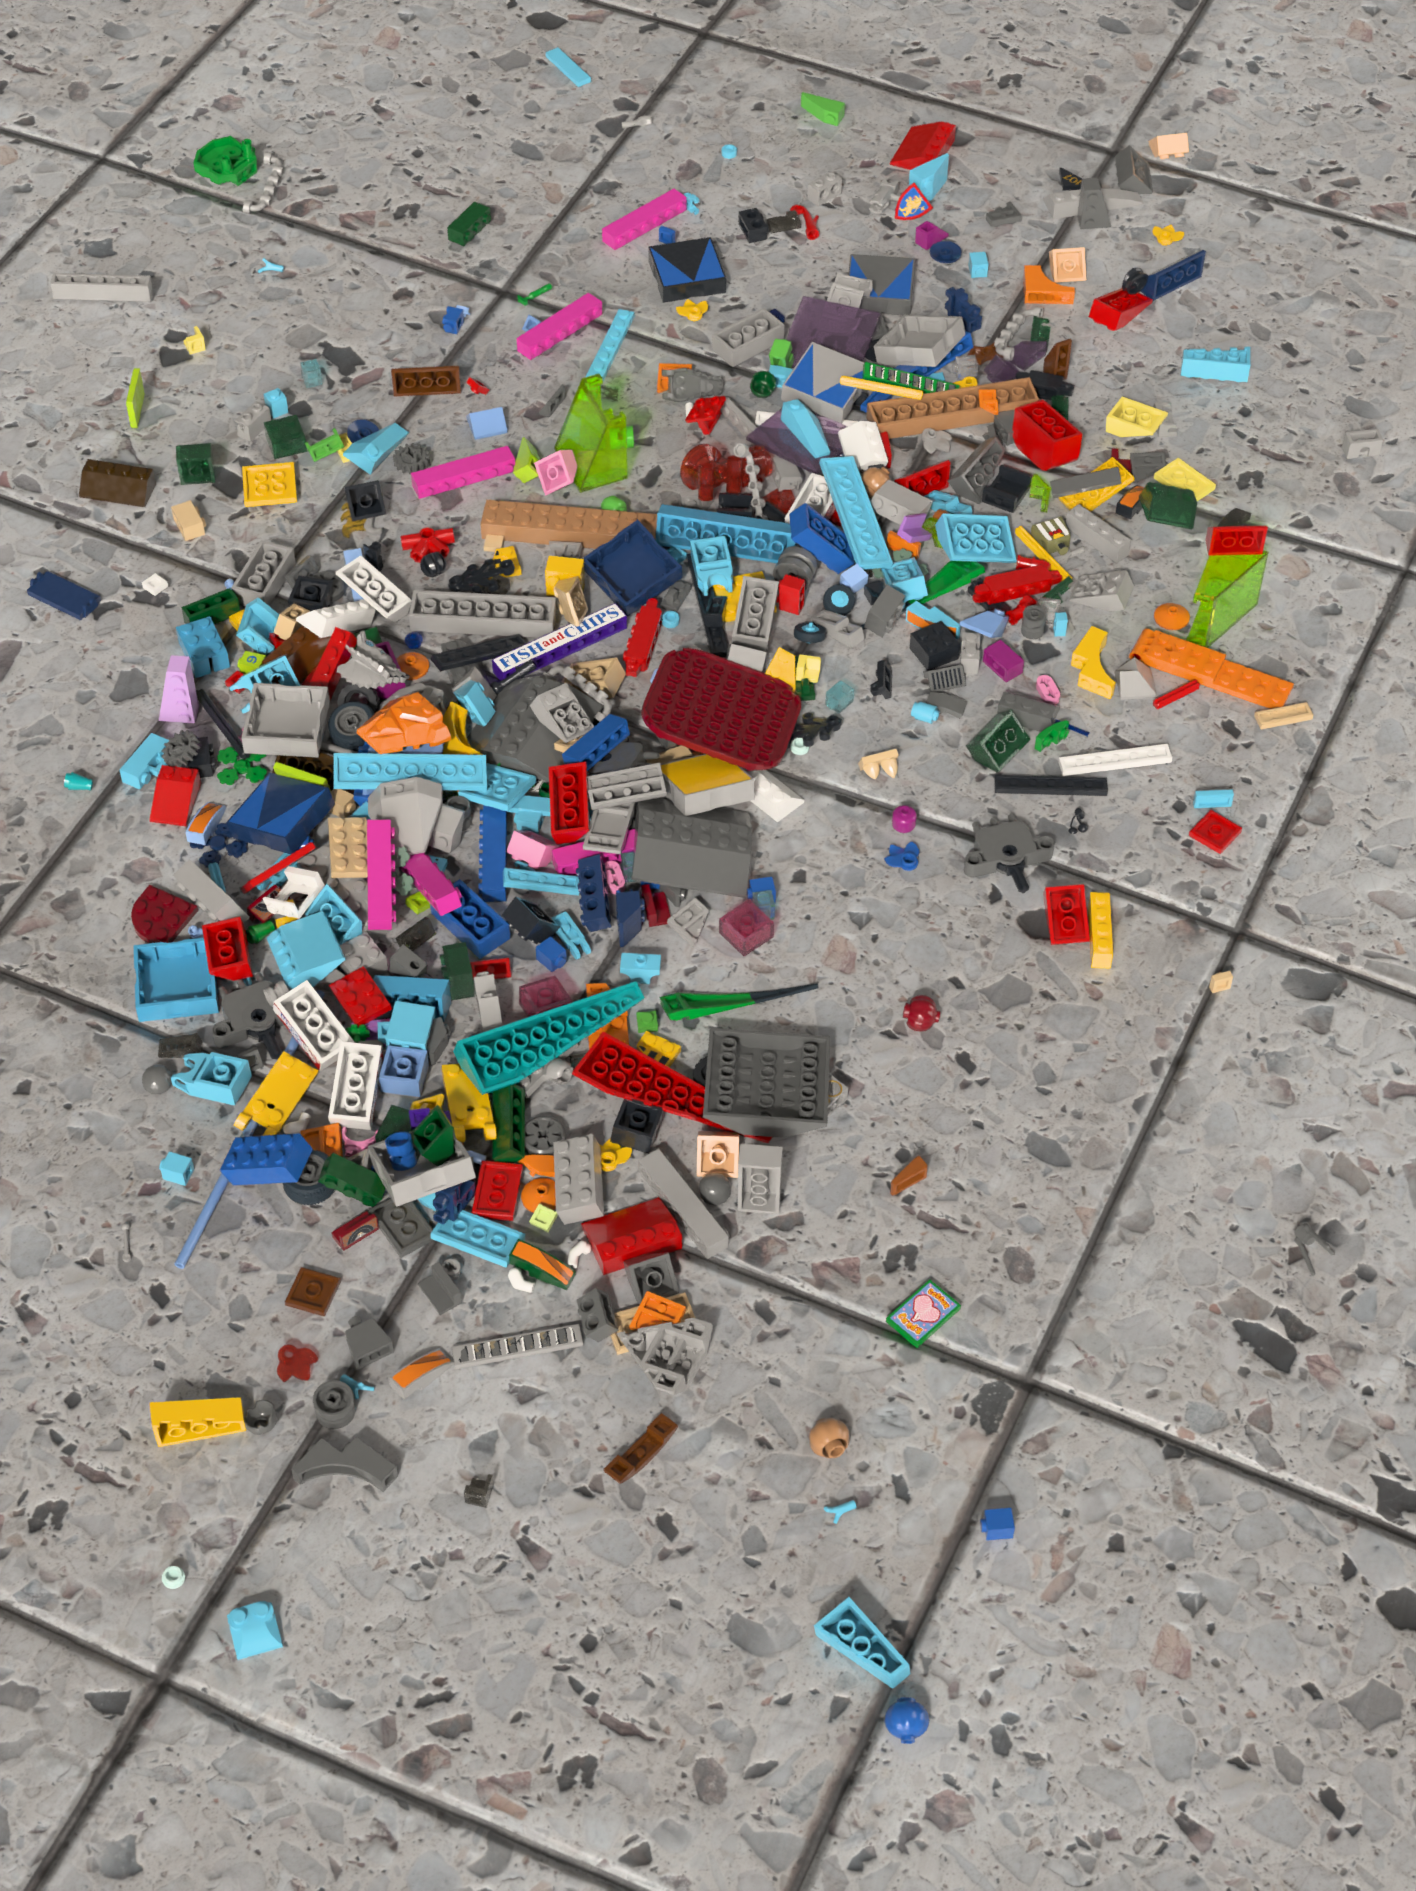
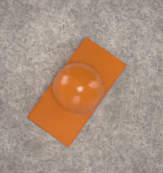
(895, 543)

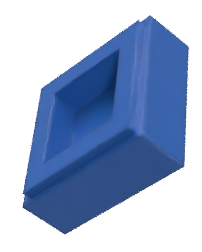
(666, 235)

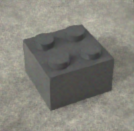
(885, 611)

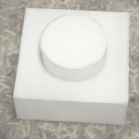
(155, 584)

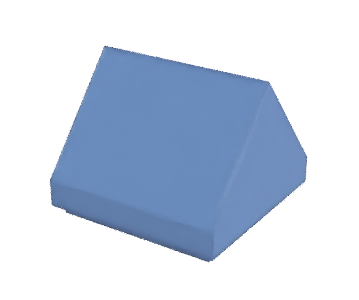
(530, 323)

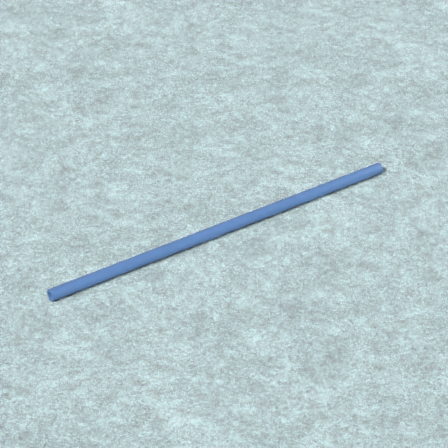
(221, 1184)

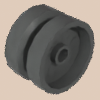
(797, 563)

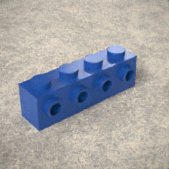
(598, 741)

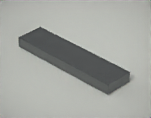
(1085, 482)

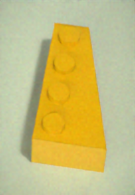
(195, 1419)

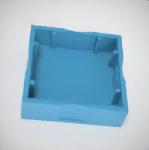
(173, 980)

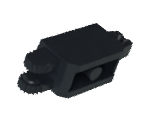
(1047, 384)

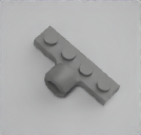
(555, 1071)

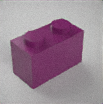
(1003, 661)

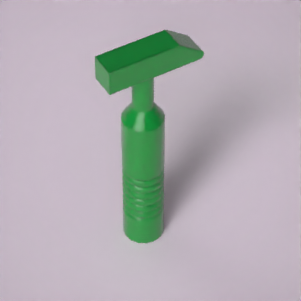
(534, 294)

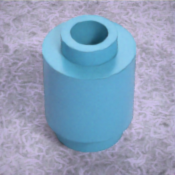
(925, 712)

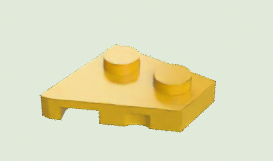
(783, 667)

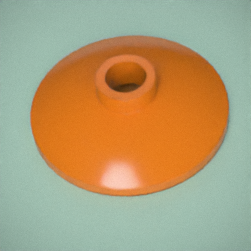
(1171, 616)
(413, 664)
(532, 1198)

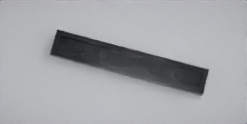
(476, 652)
(1050, 785)

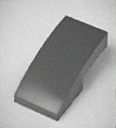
(947, 703)

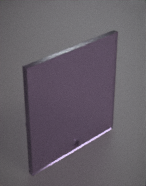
(831, 326)
(782, 442)

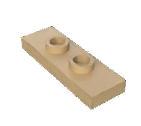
(1283, 715)

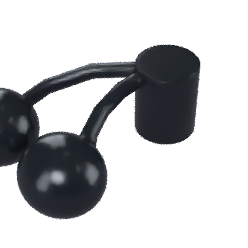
(1082, 827)

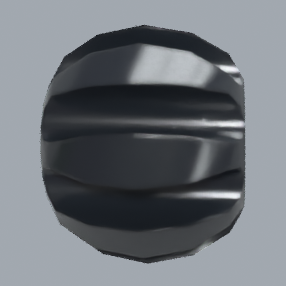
(433, 564)

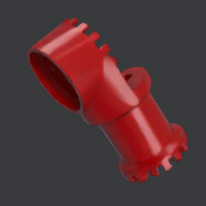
(1025, 562)
(1017, 613)

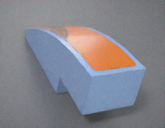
(204, 823)

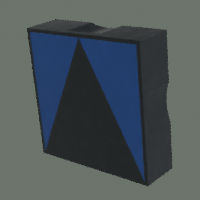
(687, 269)

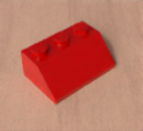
(927, 479)
(1236, 540)
(227, 949)

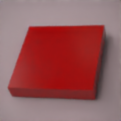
(1215, 831)

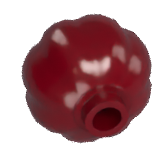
(921, 1013)

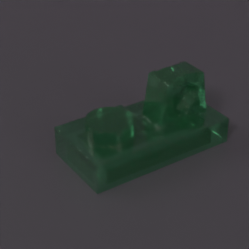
(1061, 588)

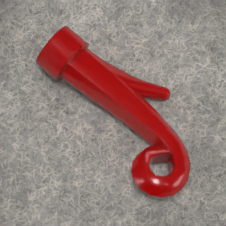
(811, 228)

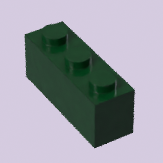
(469, 223)
(217, 606)
(352, 1180)

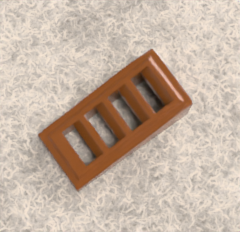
(910, 1175)

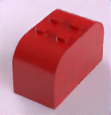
(1045, 435)

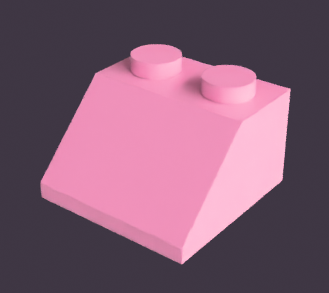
(556, 470)
(531, 848)

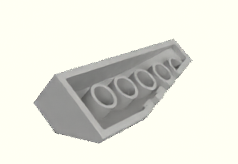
(1066, 203)

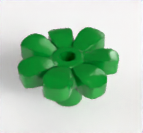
(358, 1034)

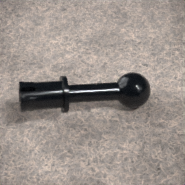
(521, 671)

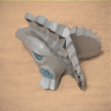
(370, 666)

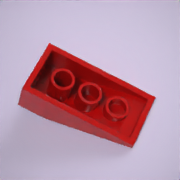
(1118, 308)

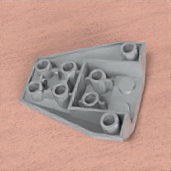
(411, 807)

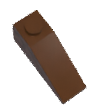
(1058, 359)

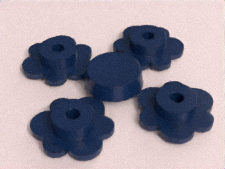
(218, 843)

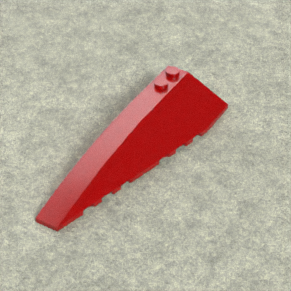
(633, 1075)

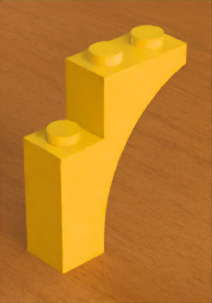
(1087, 659)
(456, 722)

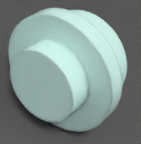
(798, 748)
(173, 1577)

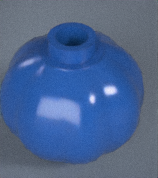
(907, 1719)

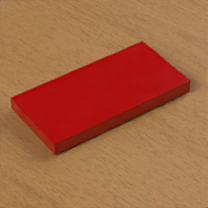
(277, 868)

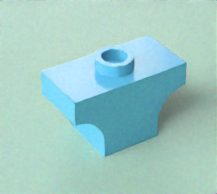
(640, 966)

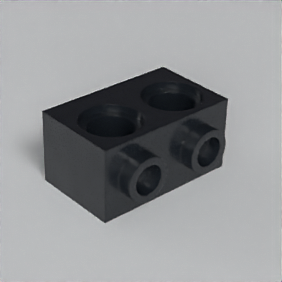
(753, 225)

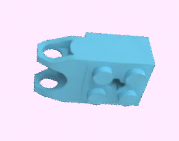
(711, 563)
(264, 674)
(214, 1077)

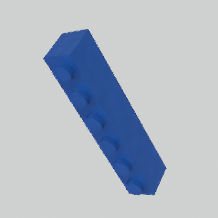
(959, 349)
(494, 854)

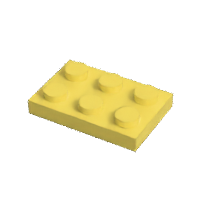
(1185, 477)

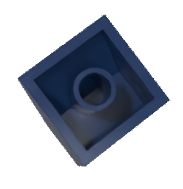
(629, 915)

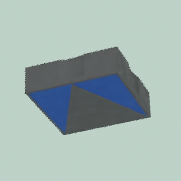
(890, 282)

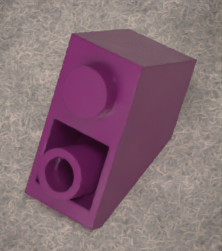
(929, 234)

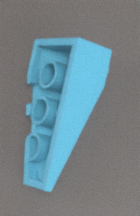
(805, 427)
(375, 448)

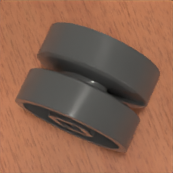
(334, 1404)

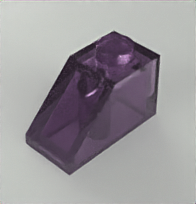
(1028, 353)
(1000, 370)

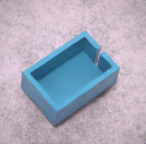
(200, 642)

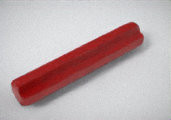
(1176, 694)

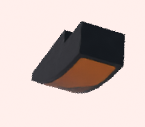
(1130, 503)

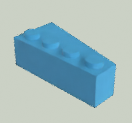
(417, 991)

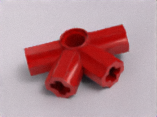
(427, 541)

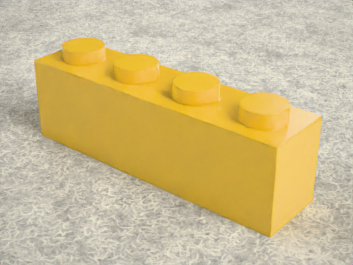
(1100, 930)

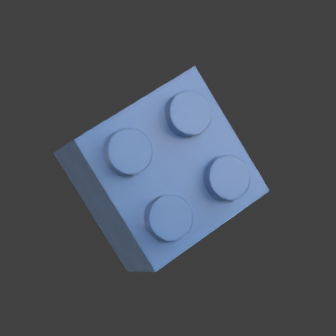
(403, 1071)

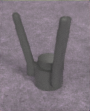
(1307, 1236)

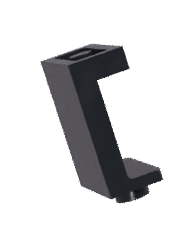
(1007, 489)
(735, 504)

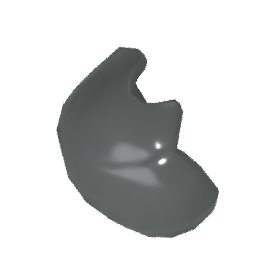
(157, 1079)
(714, 1188)
(261, 1418)

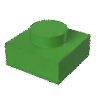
(647, 1021)

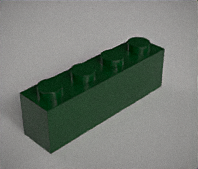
(509, 1123)

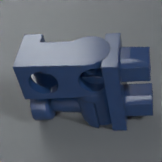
(959, 306)
(452, 1201)

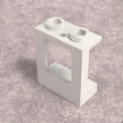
(299, 881)

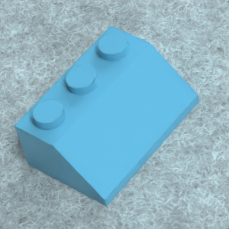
(341, 917)

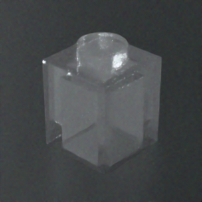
(965, 367)
(1051, 607)

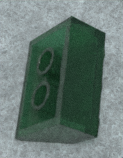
(1169, 505)
(998, 741)

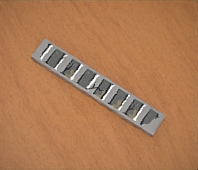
(517, 1346)

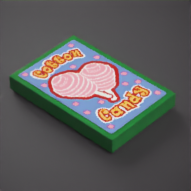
(923, 1313)

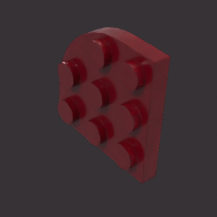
(160, 915)

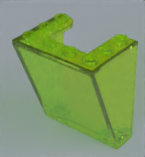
(594, 437)
(1226, 593)

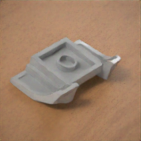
(849, 290)

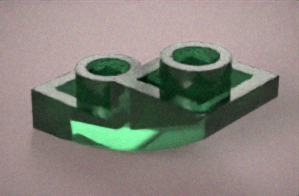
(1060, 404)

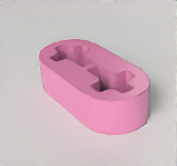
(1050, 689)
(617, 876)

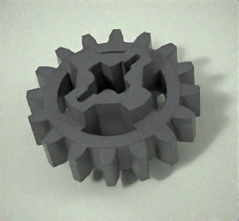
(411, 458)
(180, 748)

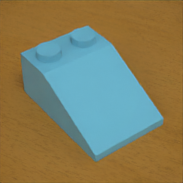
(930, 176)
(906, 578)

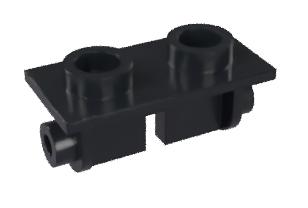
(373, 556)

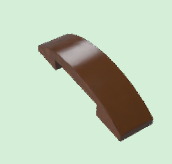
(643, 1450)

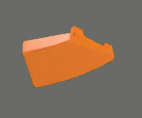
(988, 401)
(539, 1164)

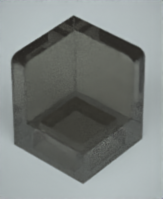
(479, 1491)

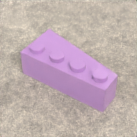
(179, 692)

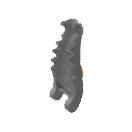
(687, 385)

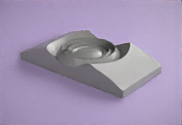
(609, 829)

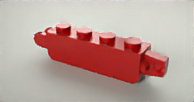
(1016, 584)
(643, 638)

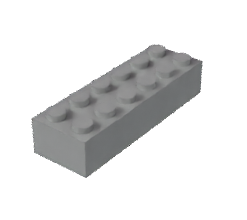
(352, 890)

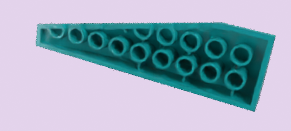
(522, 1047)

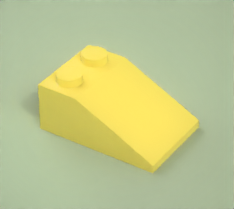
(1133, 419)

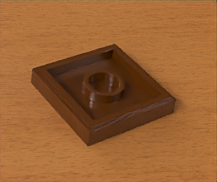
(312, 1291)

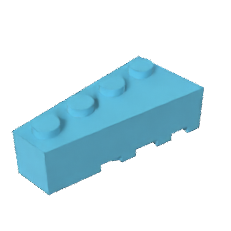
(1216, 364)
(859, 1639)

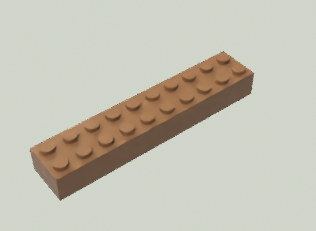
(947, 408)
(558, 523)

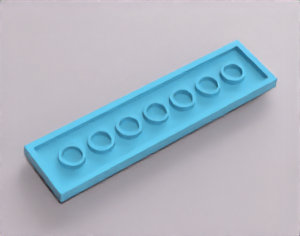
(855, 512)
(449, 770)

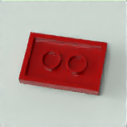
(360, 997)
(497, 1190)

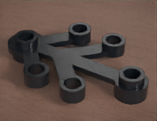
(480, 576)
(810, 732)

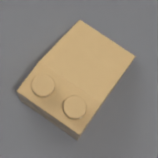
(571, 600)
(603, 673)

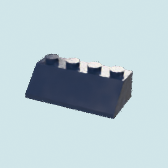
(1174, 275)

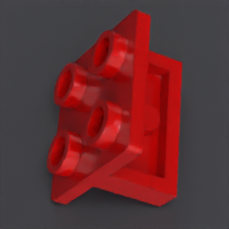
(706, 412)

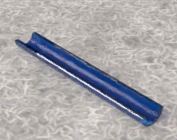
(1076, 729)

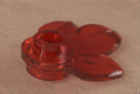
(297, 1365)

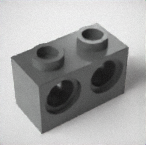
(597, 1315)

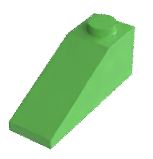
(824, 109)

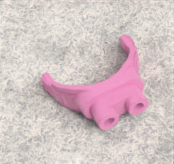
(354, 1147)

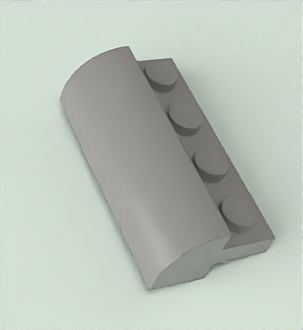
(626, 786)

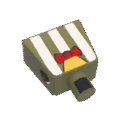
(1052, 535)

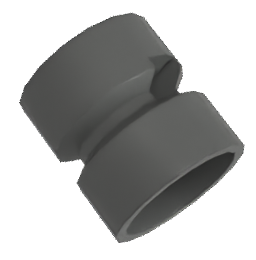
(1033, 622)
(463, 804)

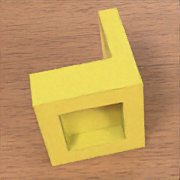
(195, 343)
(808, 668)

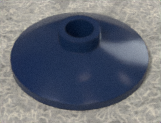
(945, 252)
(359, 429)

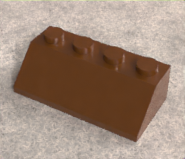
(426, 381)
(302, 651)

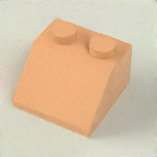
(1169, 145)
(1068, 264)
(718, 1153)

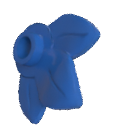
(902, 857)

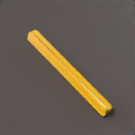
(881, 387)
(1040, 552)

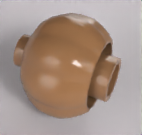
(874, 479)
(829, 1438)

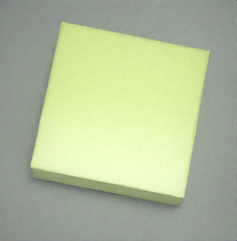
(543, 1218)

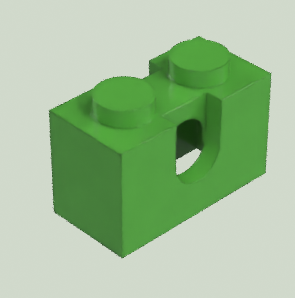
(781, 353)

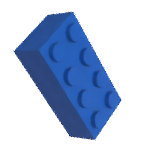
(820, 538)
(475, 923)
(266, 1159)

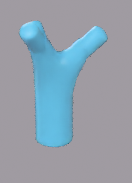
(270, 266)
(355, 1386)
(840, 1509)

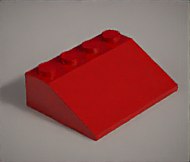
(924, 144)
(632, 1233)

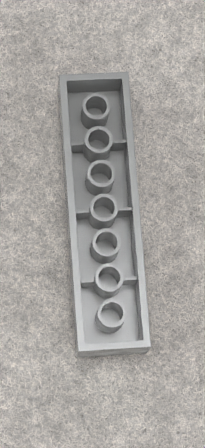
(482, 613)

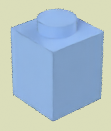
(854, 578)

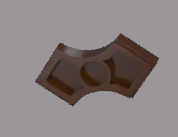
(984, 353)

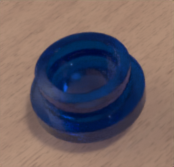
(413, 640)

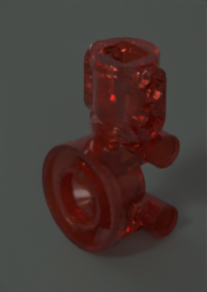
(706, 469)

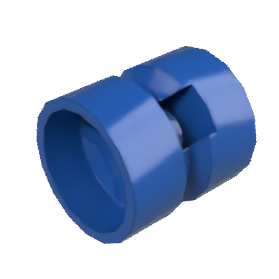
(401, 1151)

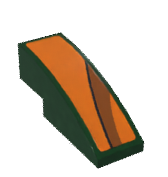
(541, 1264)

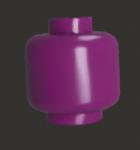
(904, 819)

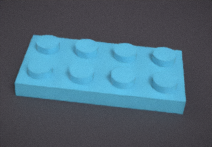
(478, 1237)

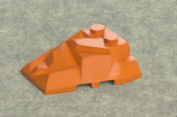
(405, 723)

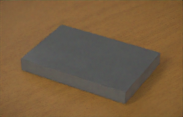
(402, 1226)

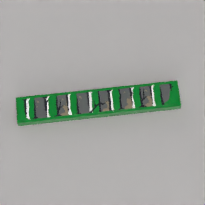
(904, 379)

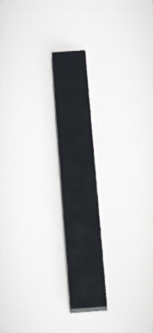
(714, 635)

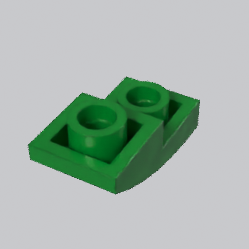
(1053, 733)

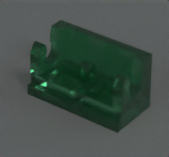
(1040, 332)

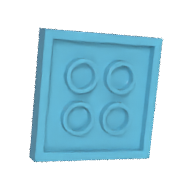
(504, 788)

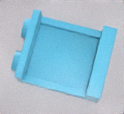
(256, 625)
(410, 1025)

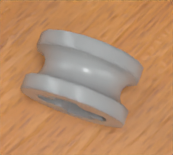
(452, 1263)

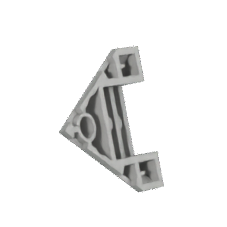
(670, 1352)

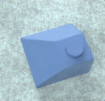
(988, 623)

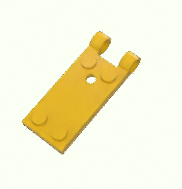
(282, 1088)
(460, 1097)

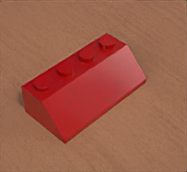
(568, 802)

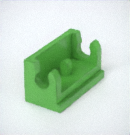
(325, 446)

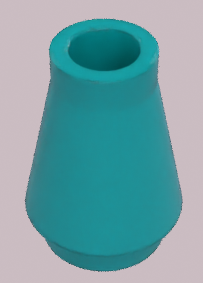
(77, 782)

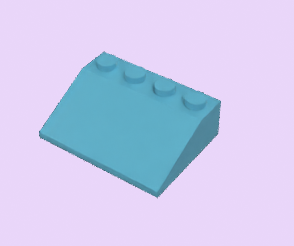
(976, 538)
(306, 950)

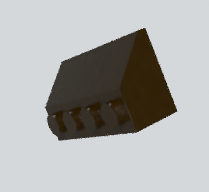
(116, 483)
(320, 766)

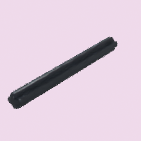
(221, 722)

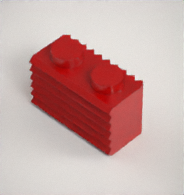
(791, 594)

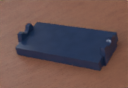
(63, 595)

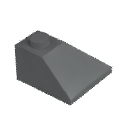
(651, 1274)

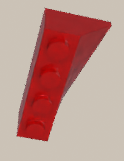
(335, 654)

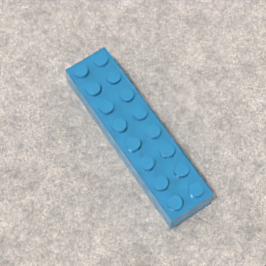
(744, 535)

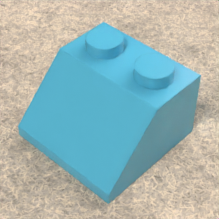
(473, 699)

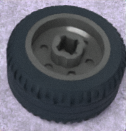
(345, 722)
(308, 1189)

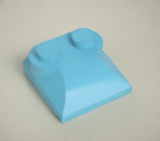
(254, 1629)

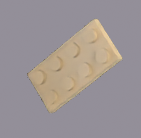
(348, 847)

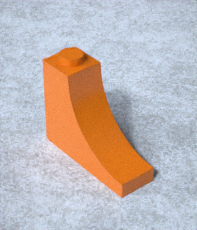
(1041, 290)

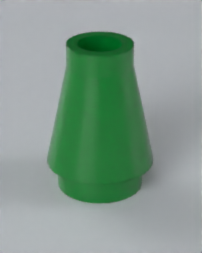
(259, 931)

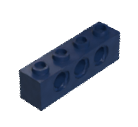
(593, 893)

